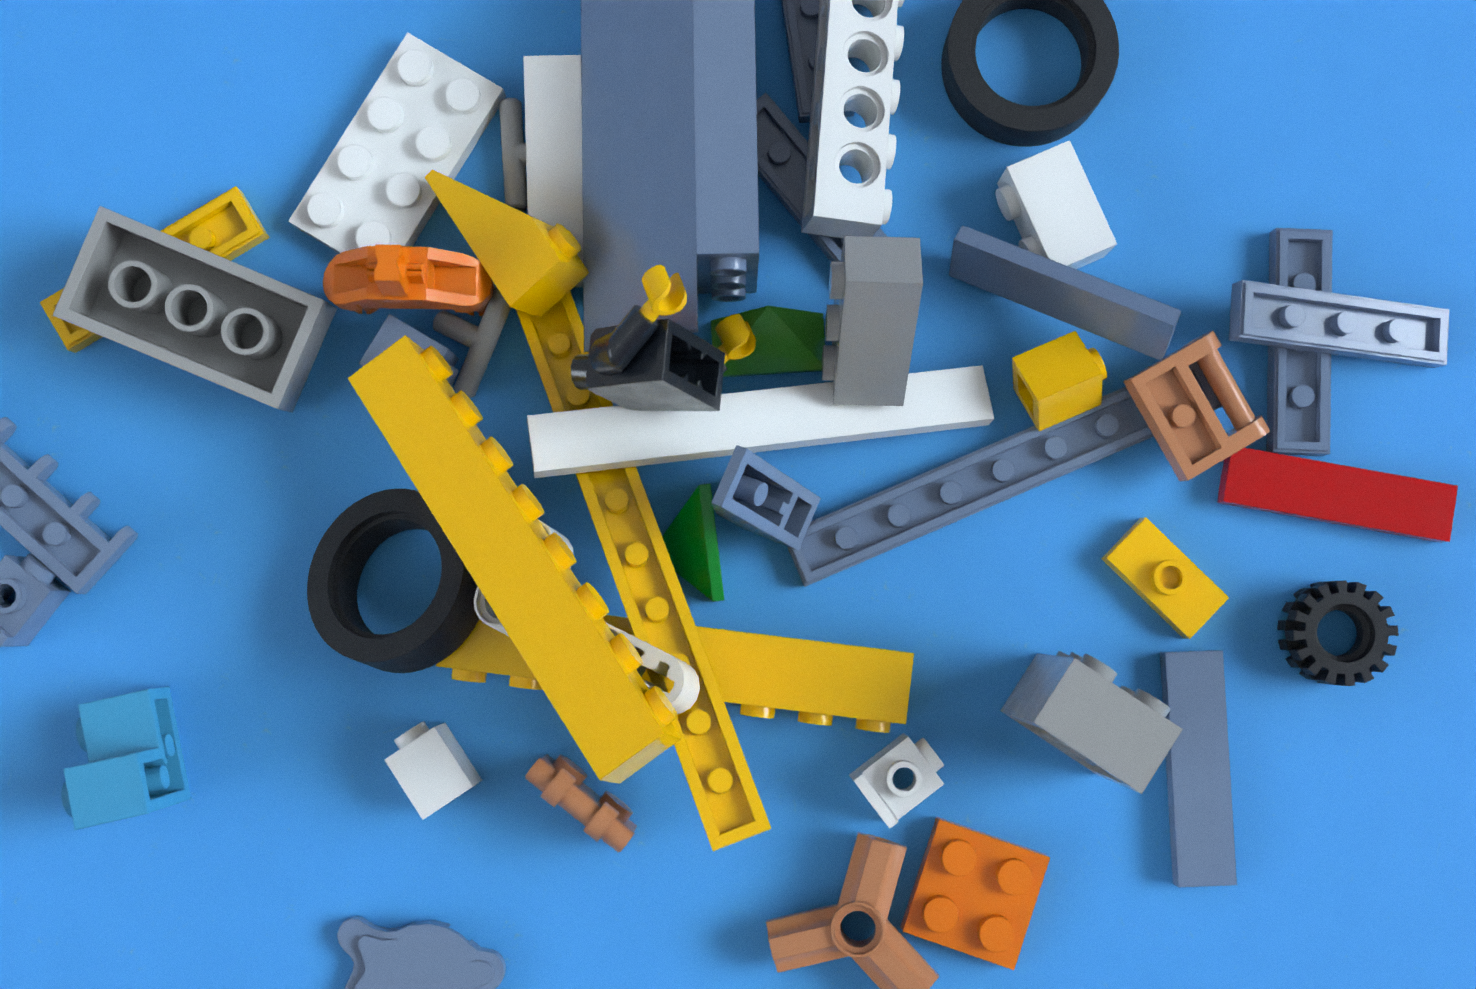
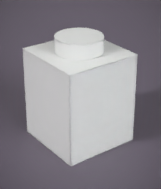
(431, 767)

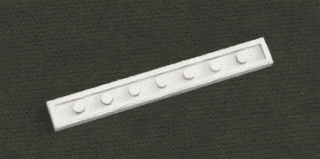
(754, 420)

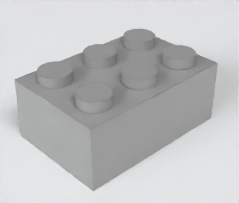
(1092, 719)

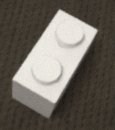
(1055, 208)

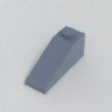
(764, 500)

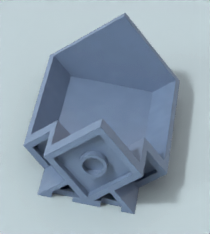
(668, 153)

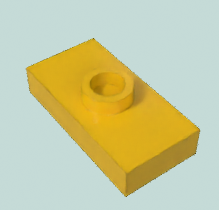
(1165, 578)

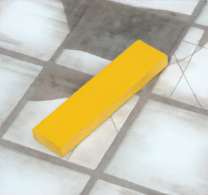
(221, 226)

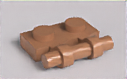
(563, 785)

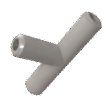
(513, 153)
(479, 339)

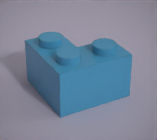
(131, 758)

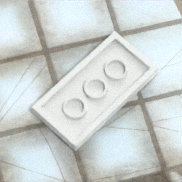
(414, 120)

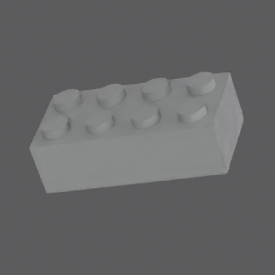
(195, 310)

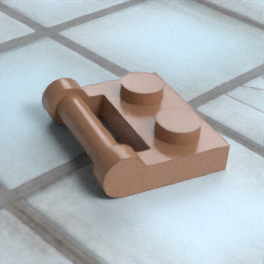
(1182, 414)

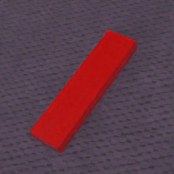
(1338, 494)

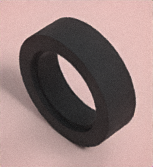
(1022, 124)
(336, 577)

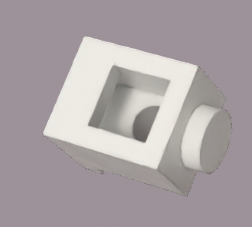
(876, 777)

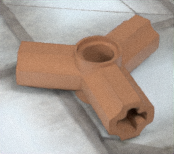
(868, 887)

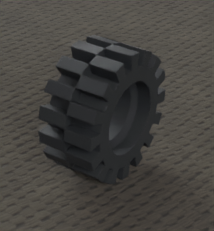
(1370, 625)

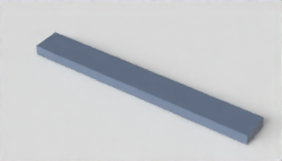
(972, 484)

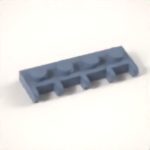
(52, 525)

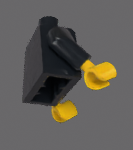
(658, 362)

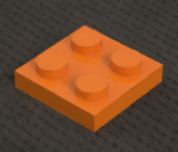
(975, 893)

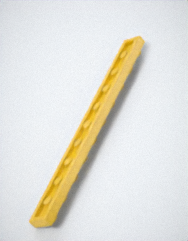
(652, 596)

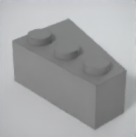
(872, 319)

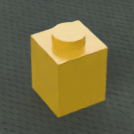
(1058, 380)

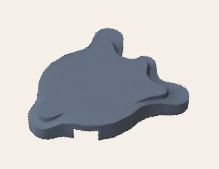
(417, 957)

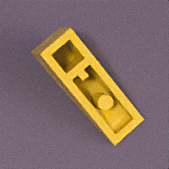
(520, 253)

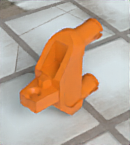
(407, 280)

